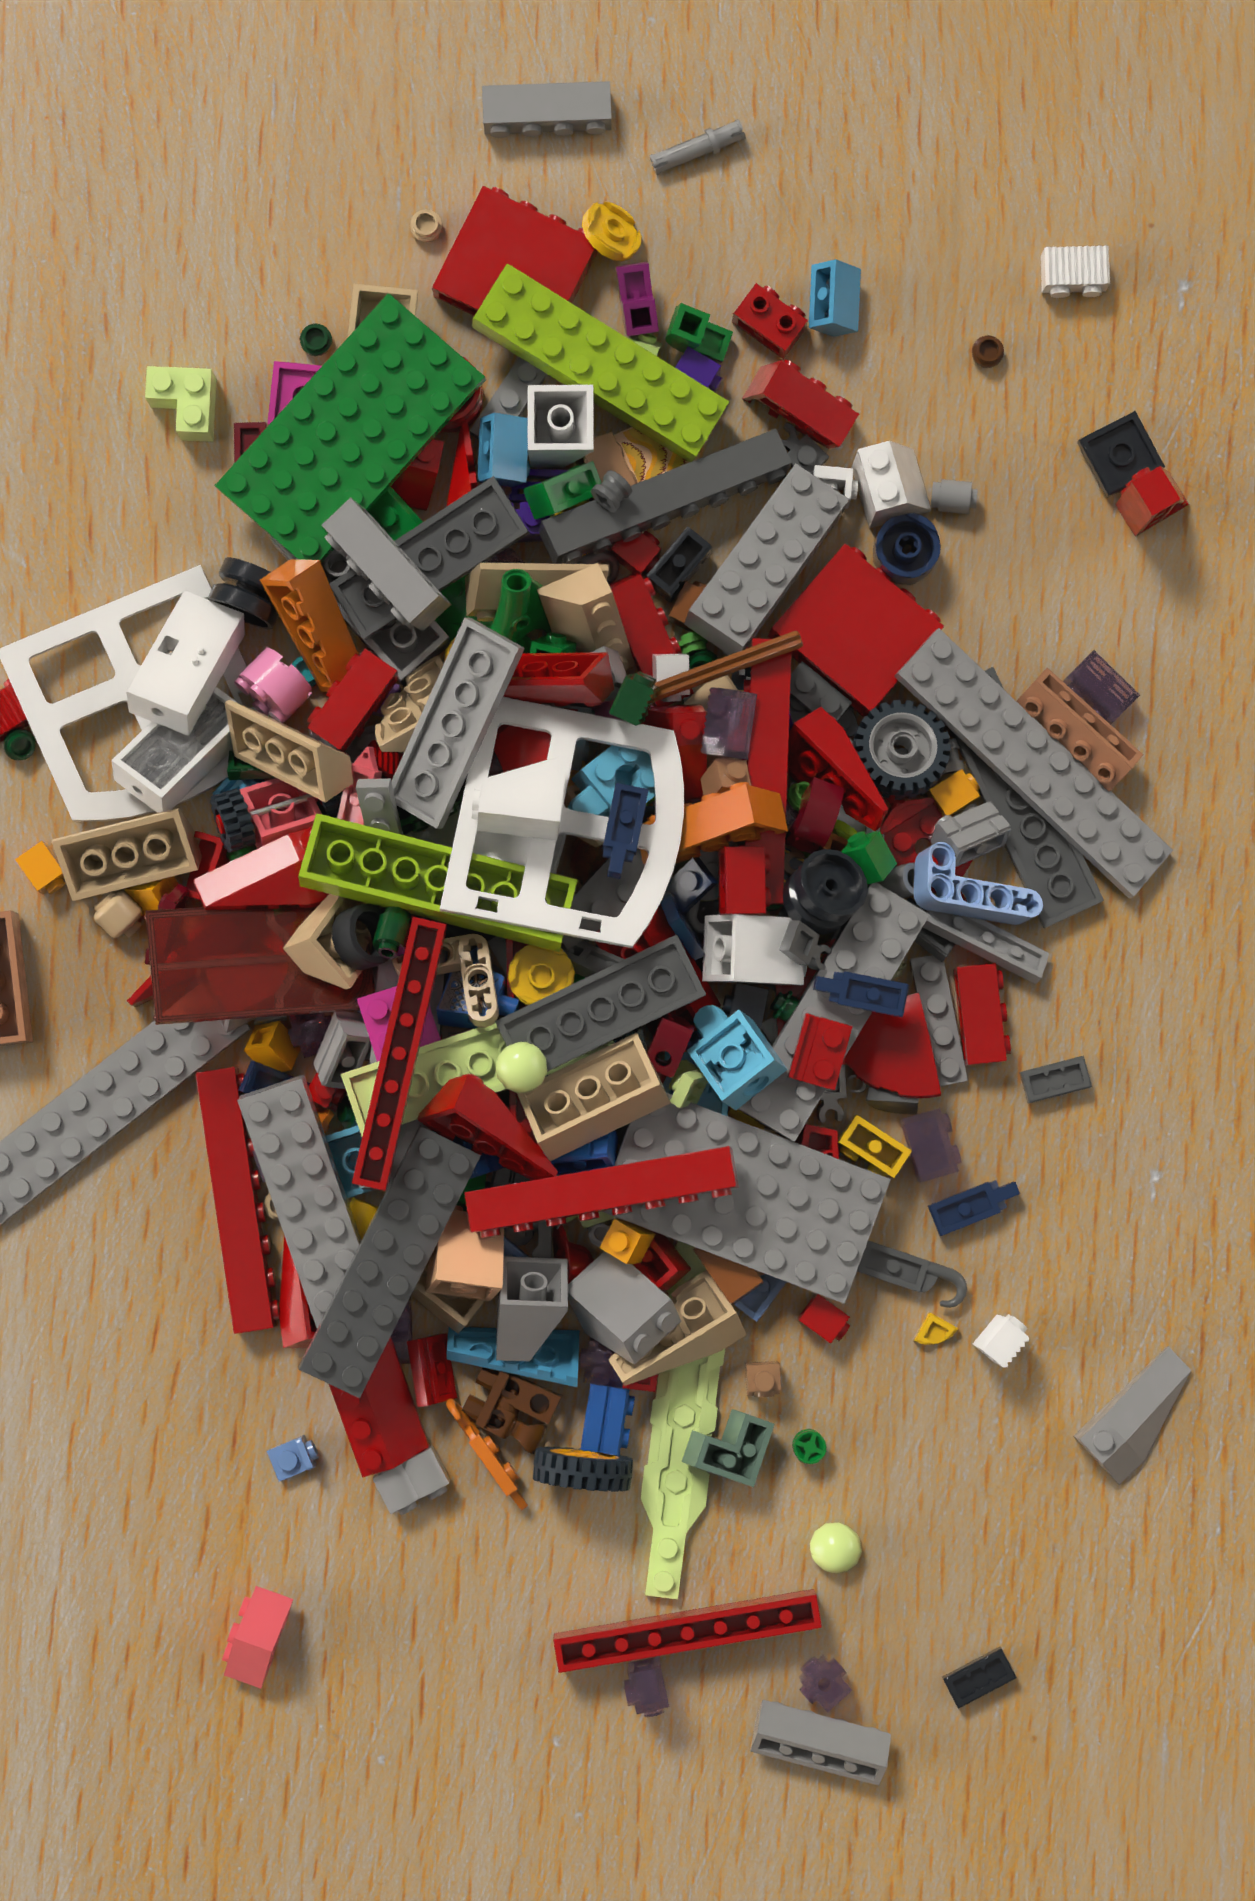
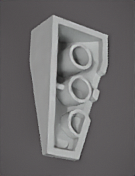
(1132, 1419)

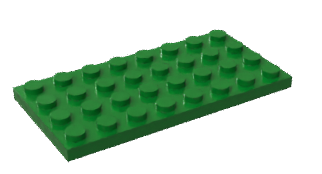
(350, 429)

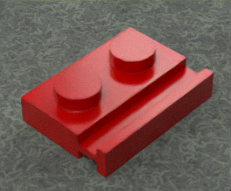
(819, 1051)
(431, 1370)

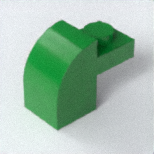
(692, 329)

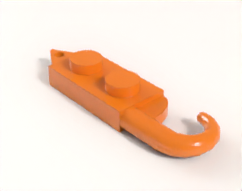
(487, 1451)

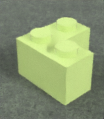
(191, 393)

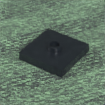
(1119, 453)

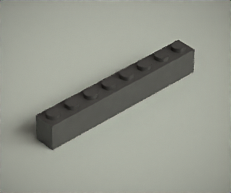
(667, 497)

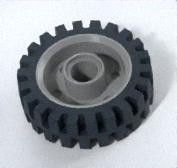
(914, 730)

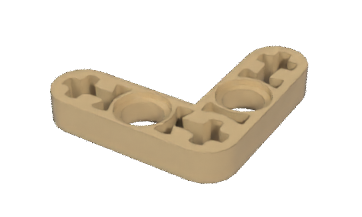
(461, 960)

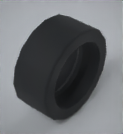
(345, 938)

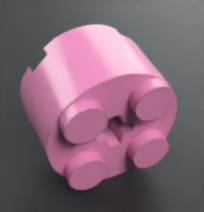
(274, 685)

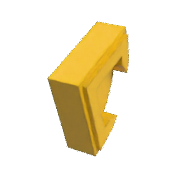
(934, 1330)

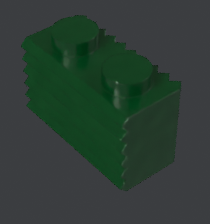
(635, 698)

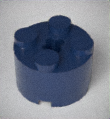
(894, 535)

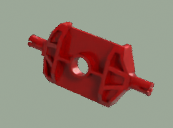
(908, 824)

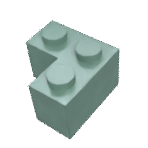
(737, 1453)

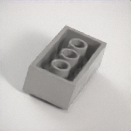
(382, 561)

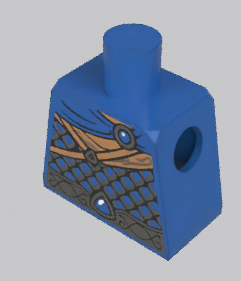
(452, 1005)

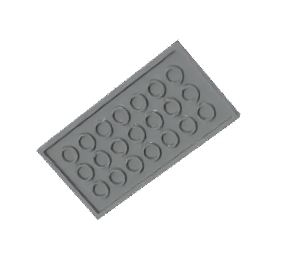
(793, 1209)

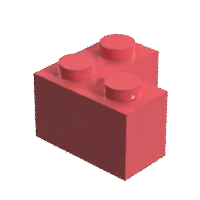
(255, 1639)

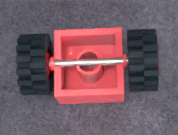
(266, 813)

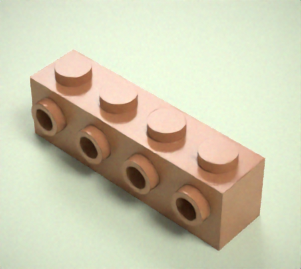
(1080, 729)

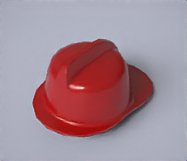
(577, 1256)

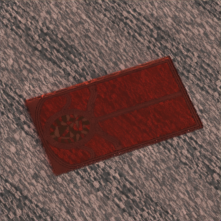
(236, 966)

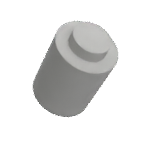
(900, 880)

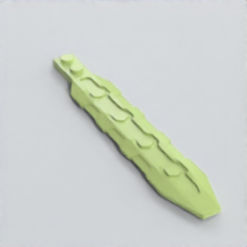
(672, 1489)

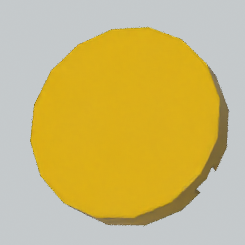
(611, 231)
(539, 973)

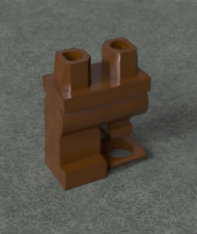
(506, 1399)

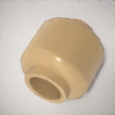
(118, 914)

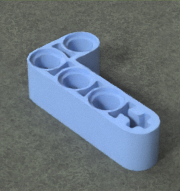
(977, 892)

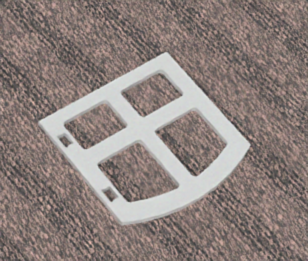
(48, 719)
(658, 839)

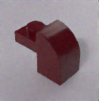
(816, 816)

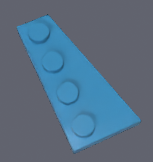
(553, 1362)

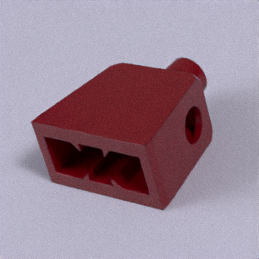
(673, 1038)

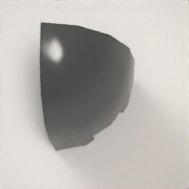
(891, 1101)

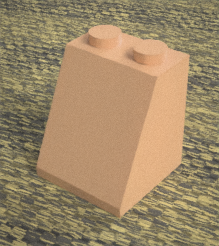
(465, 1262)

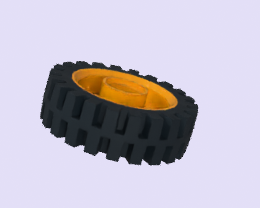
(582, 1469)

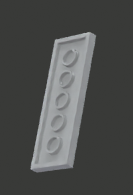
(454, 722)

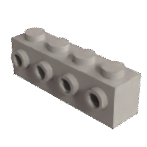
(821, 1742)

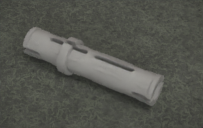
(698, 146)

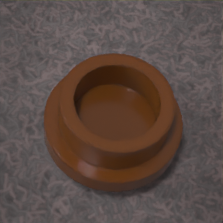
(987, 351)

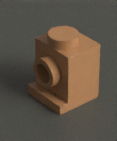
(763, 1378)

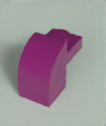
(637, 299)

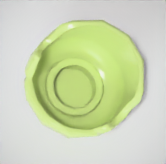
(521, 1067)
(835, 1547)

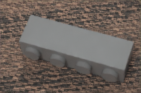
(546, 108)

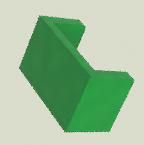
(562, 490)

